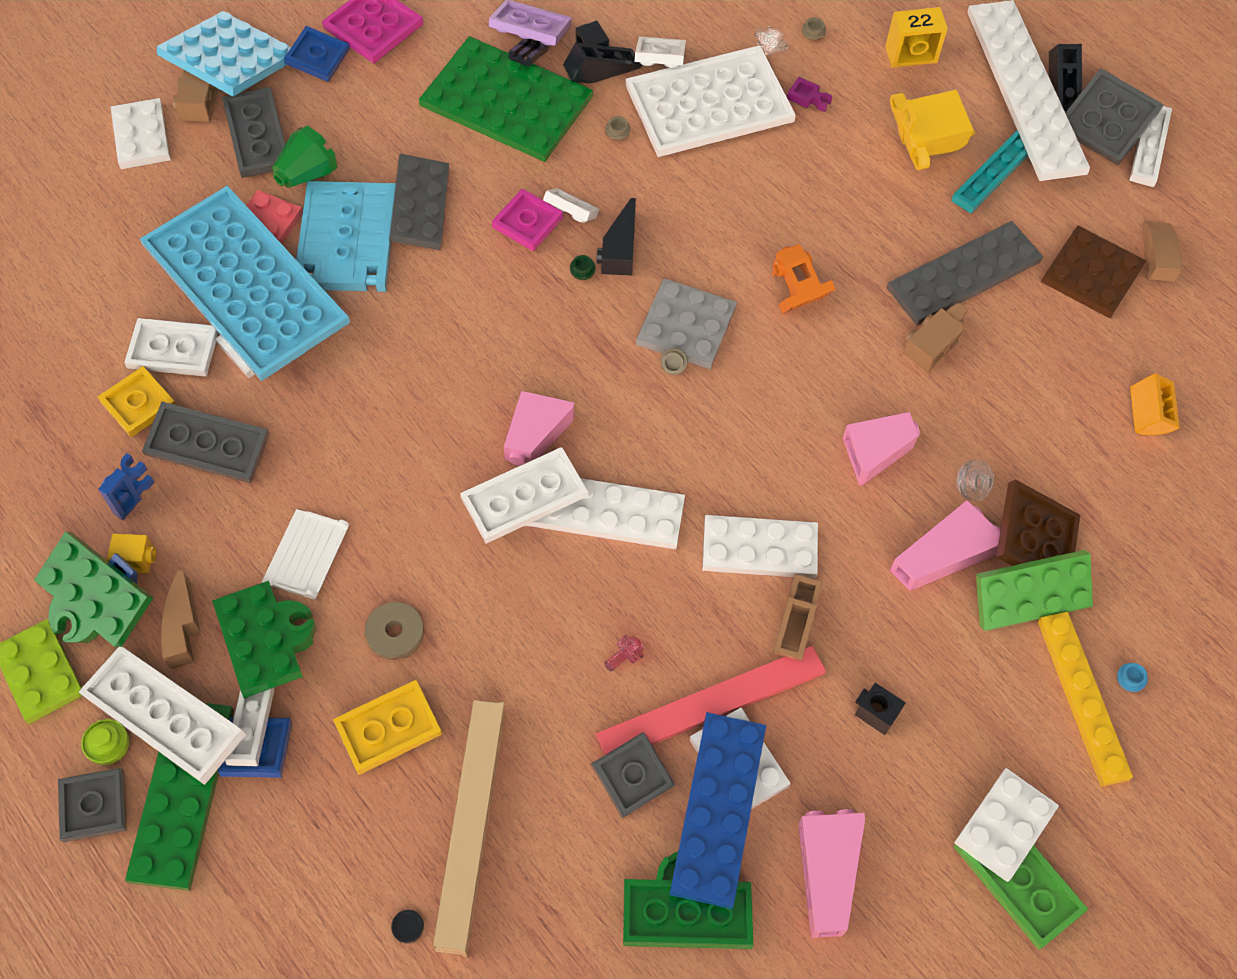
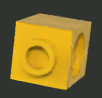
(134, 549)

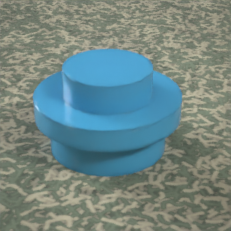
(1132, 677)

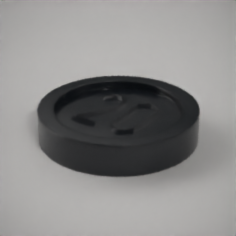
(407, 926)

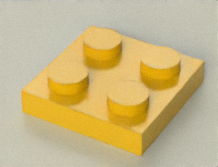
(135, 401)

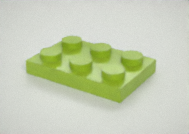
(38, 672)

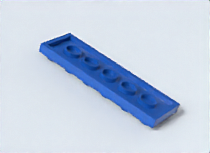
(718, 811)

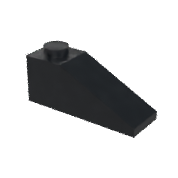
(597, 62)
(1066, 72)
(618, 243)

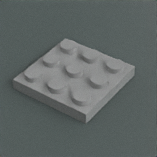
(687, 321)

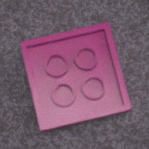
(372, 25)

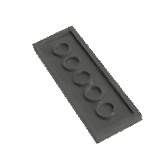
(964, 272)

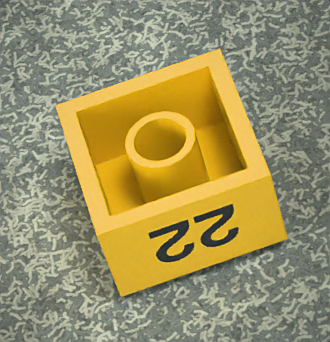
(916, 37)

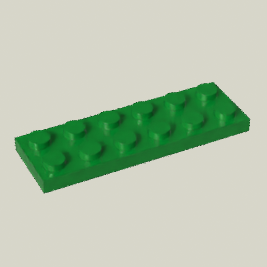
(172, 824)

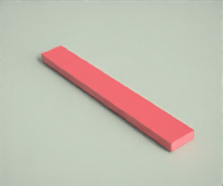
(717, 699)

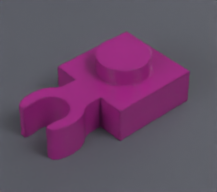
(807, 93)

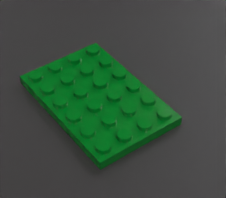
(506, 99)

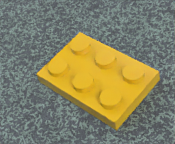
(387, 727)

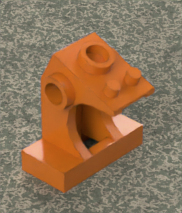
(805, 290)

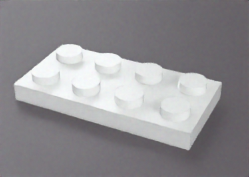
(523, 495)
(760, 546)

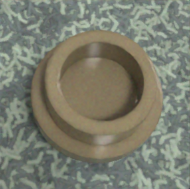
(814, 29)
(617, 128)
(674, 361)

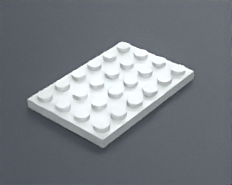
(709, 100)

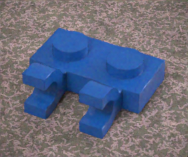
(122, 489)

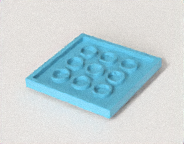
(225, 53)

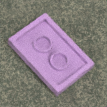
(530, 22)

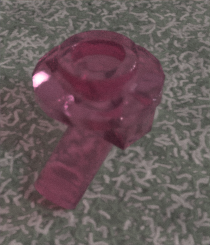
(630, 649)

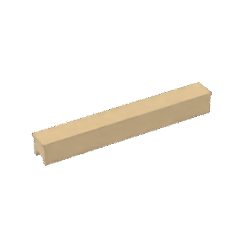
(469, 829)

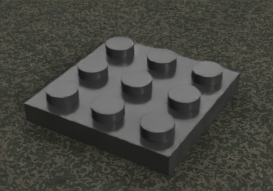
(1111, 116)

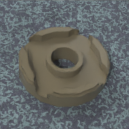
(394, 614)

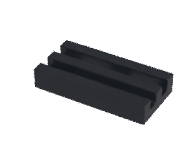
(524, 49)

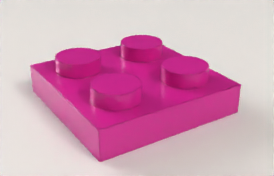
(527, 219)

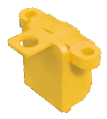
(931, 125)

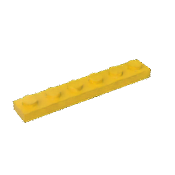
(1085, 699)

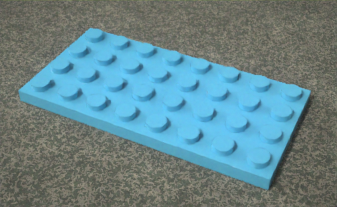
(245, 282)

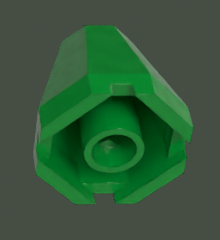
(303, 158)

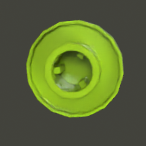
(105, 742)

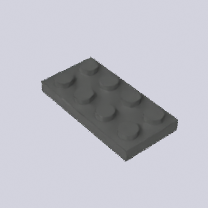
(254, 130)
(419, 202)
(205, 442)

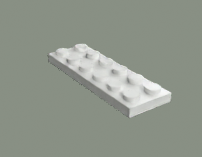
(621, 515)
(163, 714)

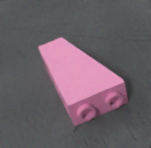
(950, 546)
(830, 867)

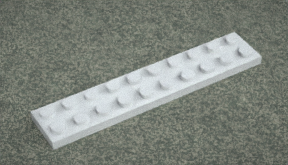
(1028, 91)

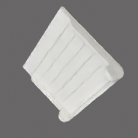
(305, 553)

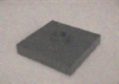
(632, 774)
(92, 805)

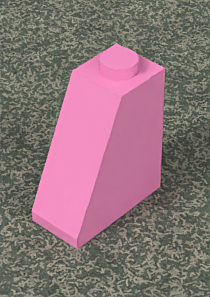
(536, 426)
(879, 443)

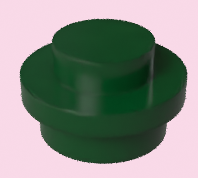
(582, 267)

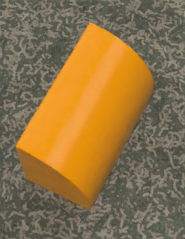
(1154, 406)

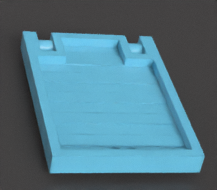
(346, 234)

